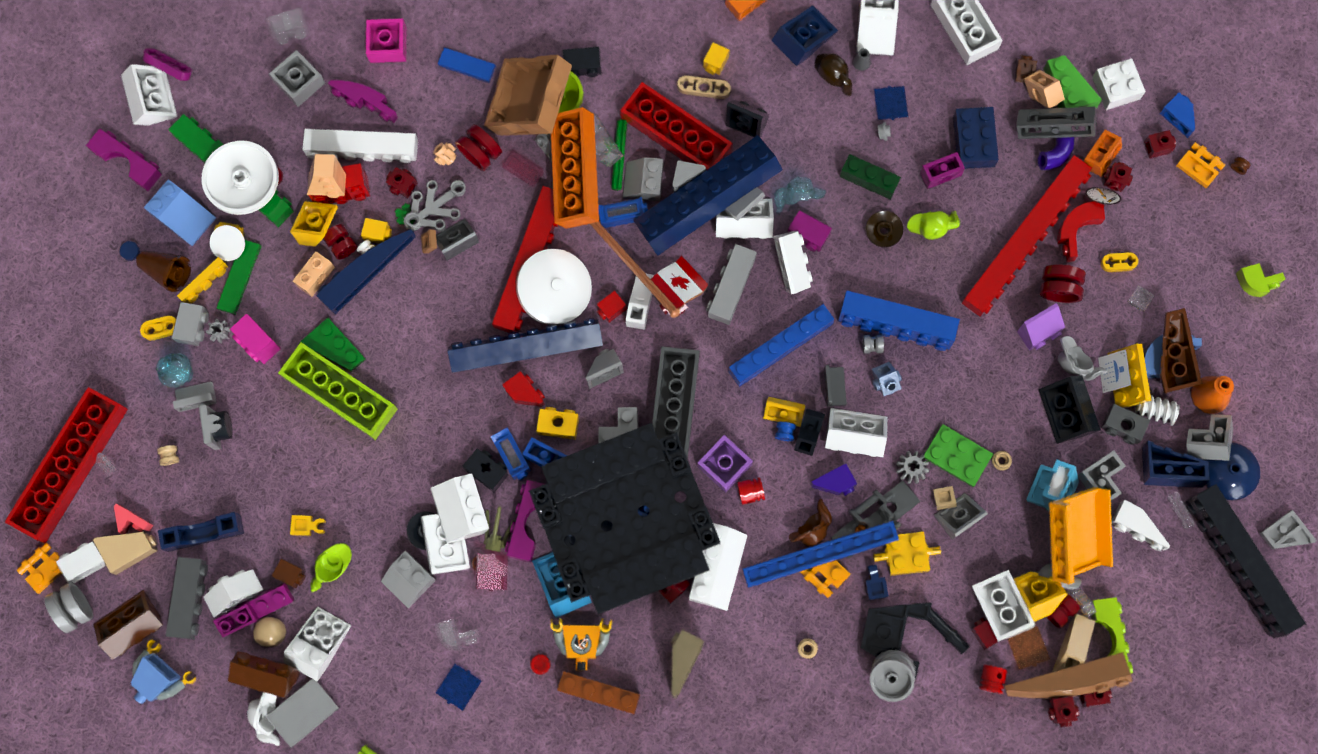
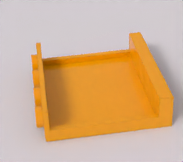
(1080, 533)

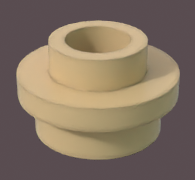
(1001, 454)
(803, 653)

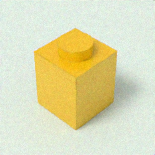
(715, 59)
(376, 231)

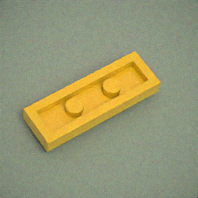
(203, 281)

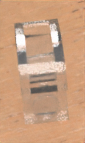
(450, 637)

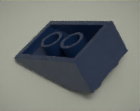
(803, 35)

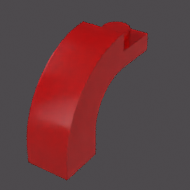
(1085, 214)

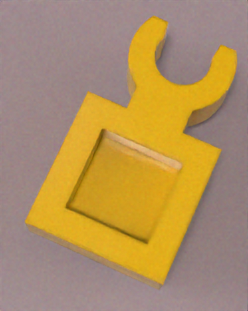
(304, 526)

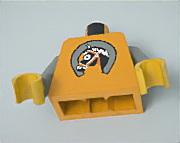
(581, 641)

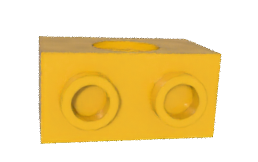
(566, 430)

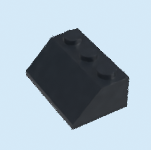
(1069, 409)

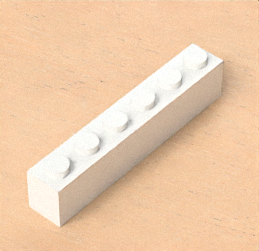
(361, 145)

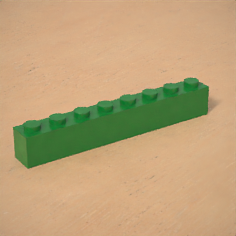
(202, 145)

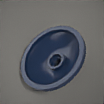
(1235, 484)

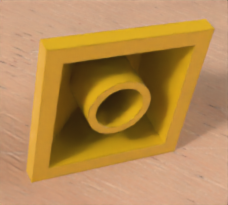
(312, 222)

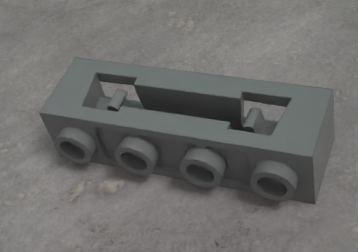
(1056, 122)

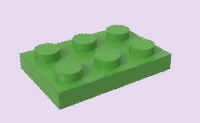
(958, 455)

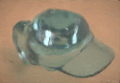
(796, 190)

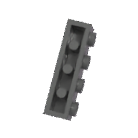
(186, 598)

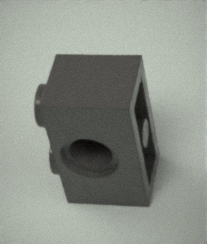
(1136, 424)

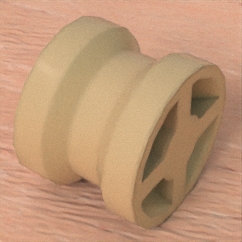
(168, 455)

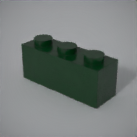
(870, 176)

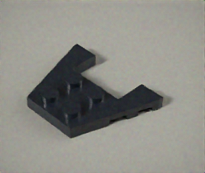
(886, 627)

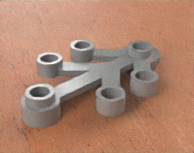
(433, 207)

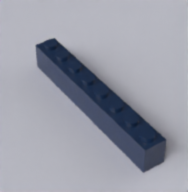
(525, 345)

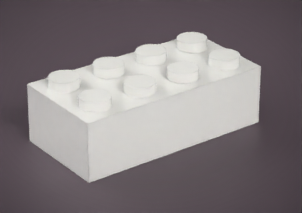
(968, 28)

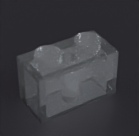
(288, 26)

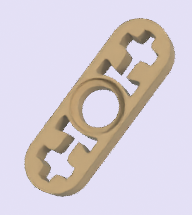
(718, 83)

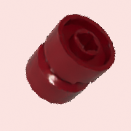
(341, 244)
(1066, 608)

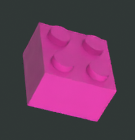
(386, 40)
(254, 339)

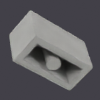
(190, 324)

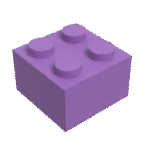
(724, 463)

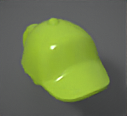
(933, 224)
(331, 564)

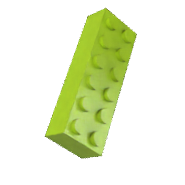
(338, 391)

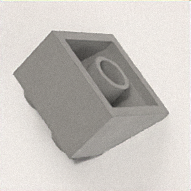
(643, 179)
(407, 579)

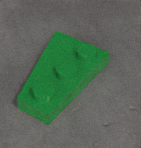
(332, 344)

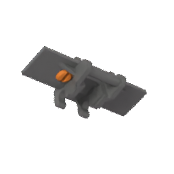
(900, 496)

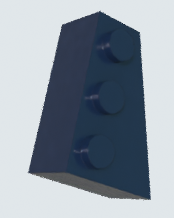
(1171, 468)

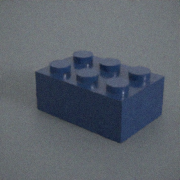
(976, 137)

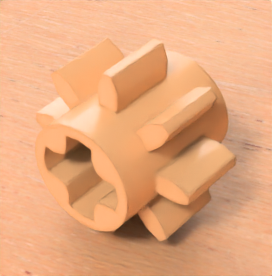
(444, 154)

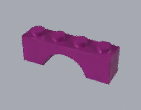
(106, 147)
(521, 546)

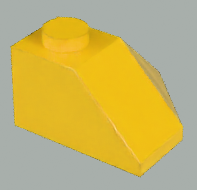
(1040, 594)

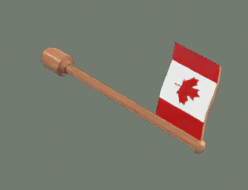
(671, 285)

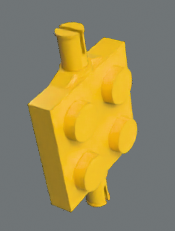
(908, 554)

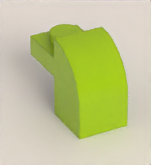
(1255, 283)

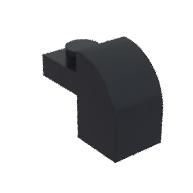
(809, 432)

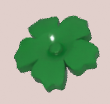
(400, 214)

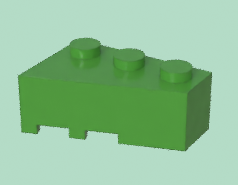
(1074, 86)

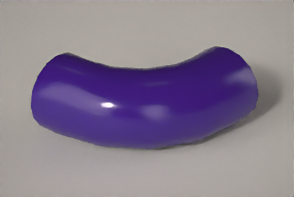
(1058, 155)

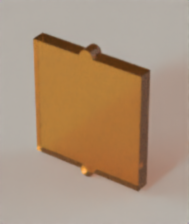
(1028, 648)

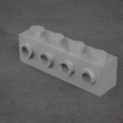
(732, 284)

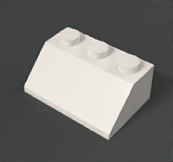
(148, 95)
(754, 224)
(793, 261)
(856, 432)
(459, 508)
(1003, 606)

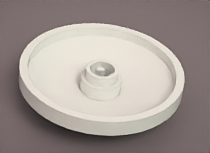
(240, 177)
(553, 286)

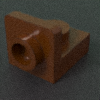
(1024, 68)

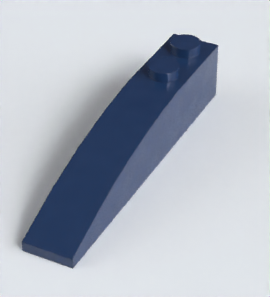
(361, 271)

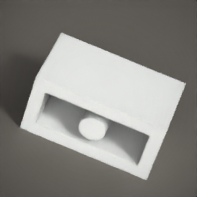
(80, 563)

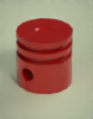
(750, 491)
(993, 679)

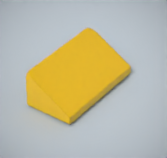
(784, 411)

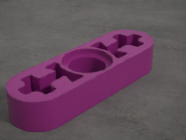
(167, 64)

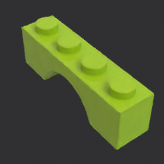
(1108, 615)

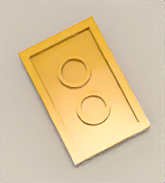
(1139, 389)

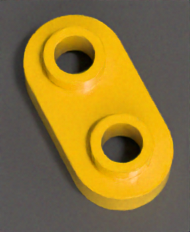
(160, 328)

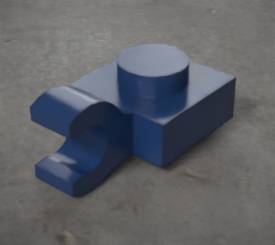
(876, 586)

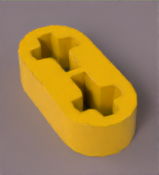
(1119, 266)

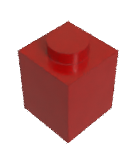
(611, 307)

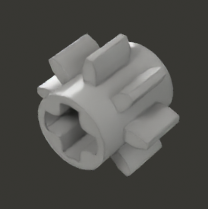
(221, 326)

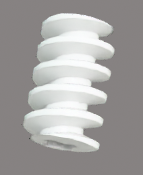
(1159, 409)

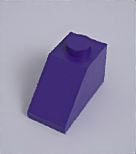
(836, 481)

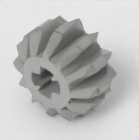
(917, 473)

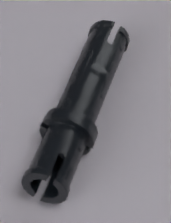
(947, 632)

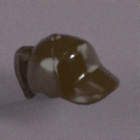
(834, 71)

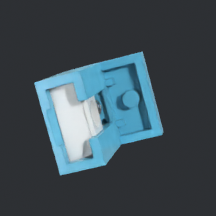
(1053, 484)

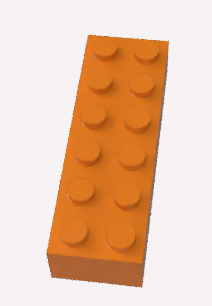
(574, 169)

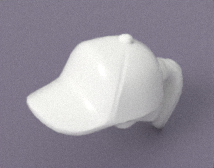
(257, 713)

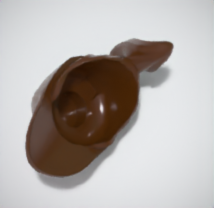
(815, 527)

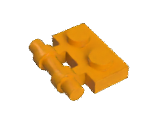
(1199, 169)
(832, 571)
(43, 574)

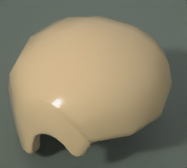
(269, 632)

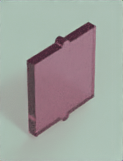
(491, 572)

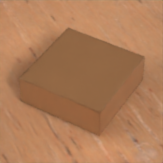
(429, 241)

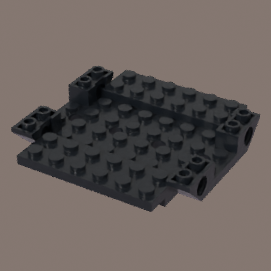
(611, 485)

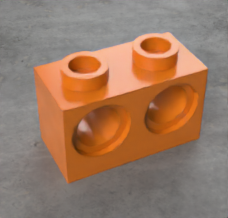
(1103, 152)

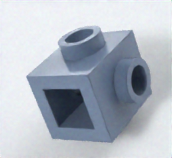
(886, 379)

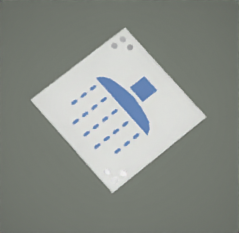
(1117, 371)

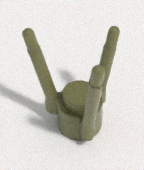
(494, 542)

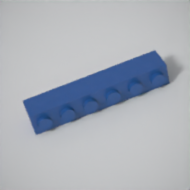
(781, 345)

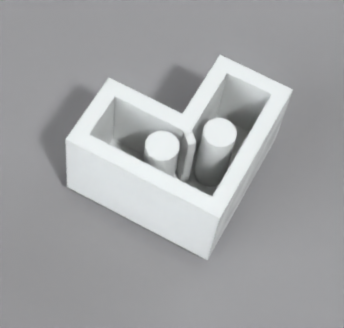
(232, 591)

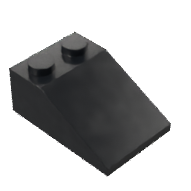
(746, 118)

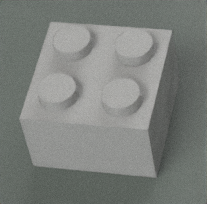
(297, 78)

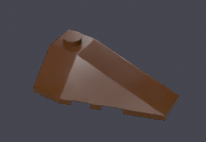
(1178, 357)

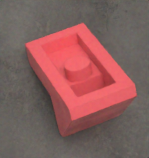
(126, 518)

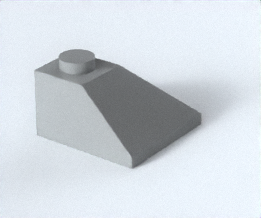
(604, 368)

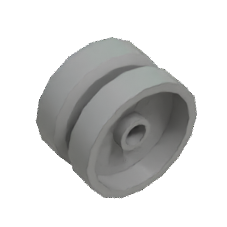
(68, 607)
(892, 675)

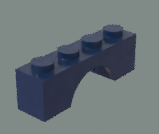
(192, 535)

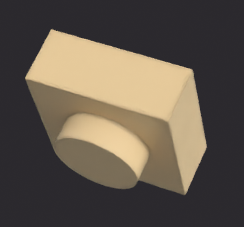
(944, 498)

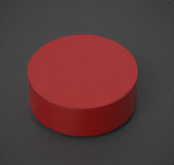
(540, 664)

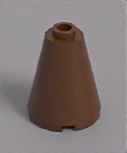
(166, 269)

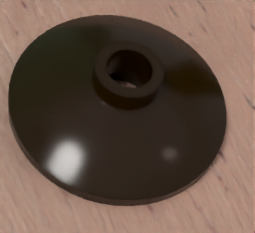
(890, 222)

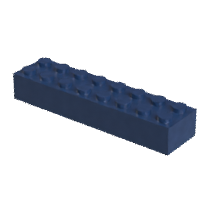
(708, 195)

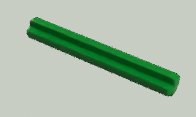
(618, 166)

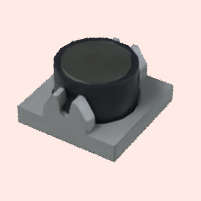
(215, 426)

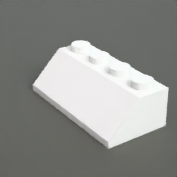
(723, 560)

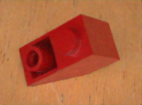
(522, 392)

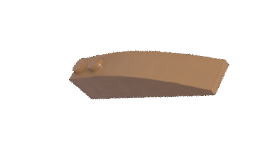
(1076, 680)

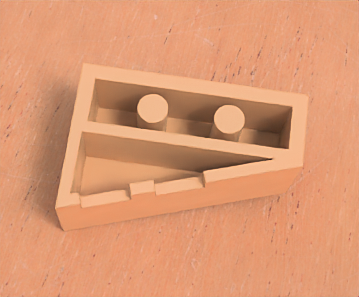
(326, 177)

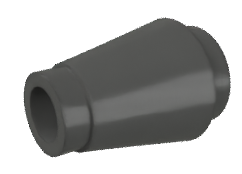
(862, 60)

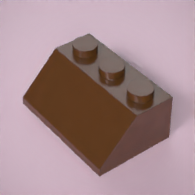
(127, 625)
(262, 674)

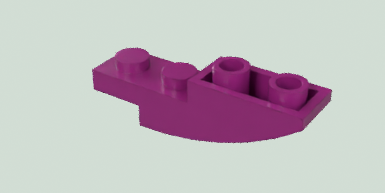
(360, 95)
(253, 609)

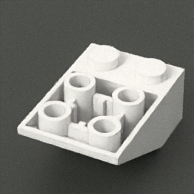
(877, 26)
(316, 643)

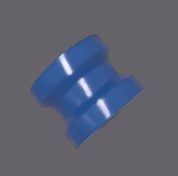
(785, 431)

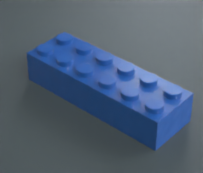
(898, 320)

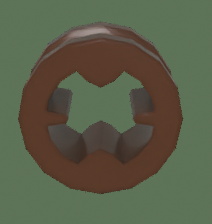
(1240, 165)

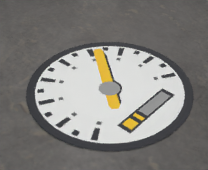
(1103, 195)

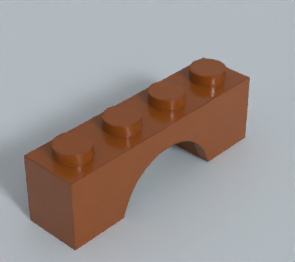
(598, 692)

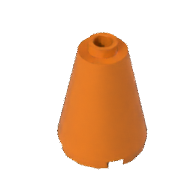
(1212, 394)

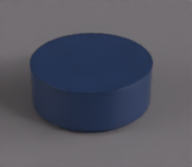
(129, 250)

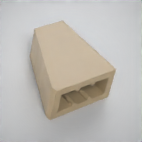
(125, 550)
(1075, 643)

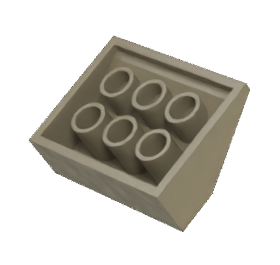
(684, 655)

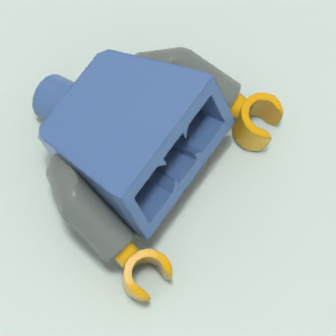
(154, 677)

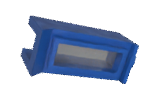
(621, 212)
(511, 454)

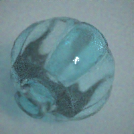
(174, 370)

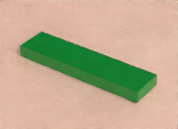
(238, 278)

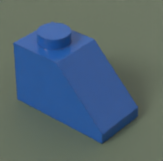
(1180, 114)

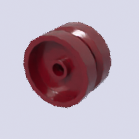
(478, 147)
(1062, 283)

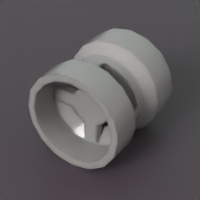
(873, 344)

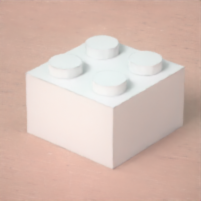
(1118, 84)

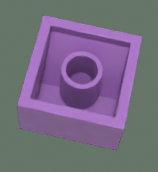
(1042, 327)

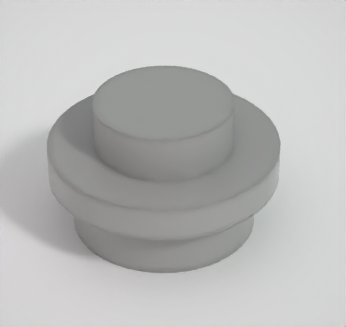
(884, 131)

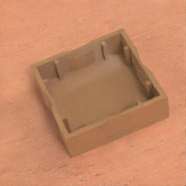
(528, 95)

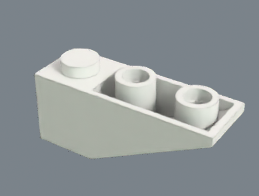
(639, 305)
(1135, 521)

